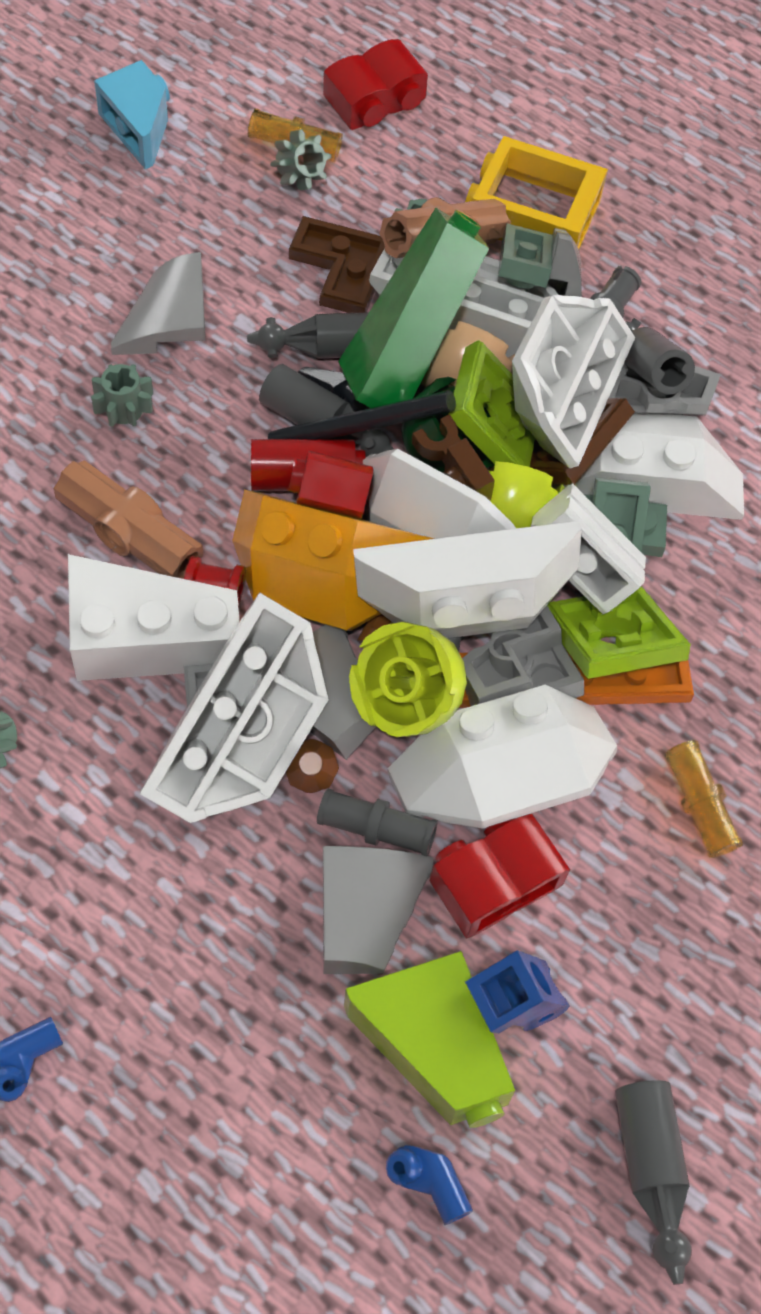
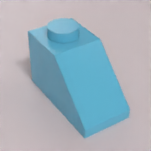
(135, 109)

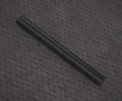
(370, 418)

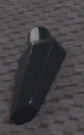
(333, 382)

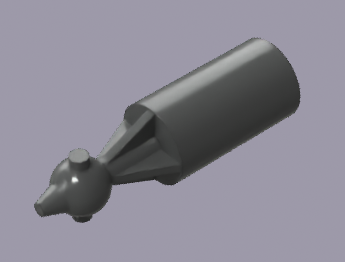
(319, 335)
(659, 360)
(306, 402)
(657, 1167)

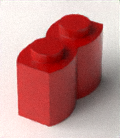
(375, 84)
(331, 484)
(497, 873)

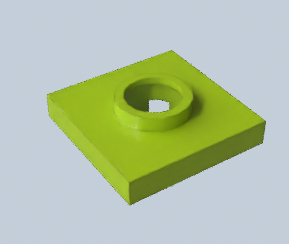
(490, 384)
(641, 631)

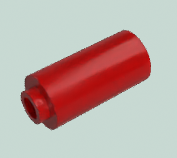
(274, 458)

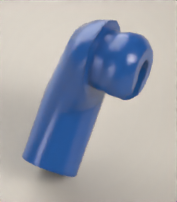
(19, 1053)
(430, 1174)

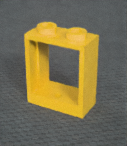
(547, 170)

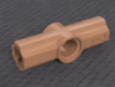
(405, 225)
(126, 519)

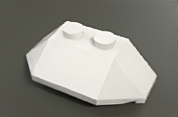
(489, 302)
(569, 371)
(677, 461)
(426, 501)
(470, 580)
(243, 718)
(504, 759)

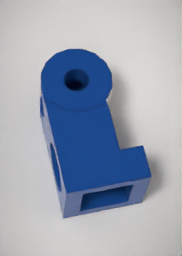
(517, 993)

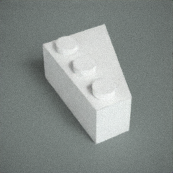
(143, 621)

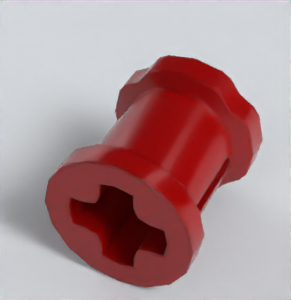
(216, 575)

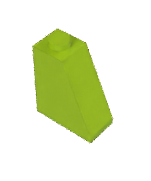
(435, 1038)

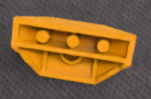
(307, 557)

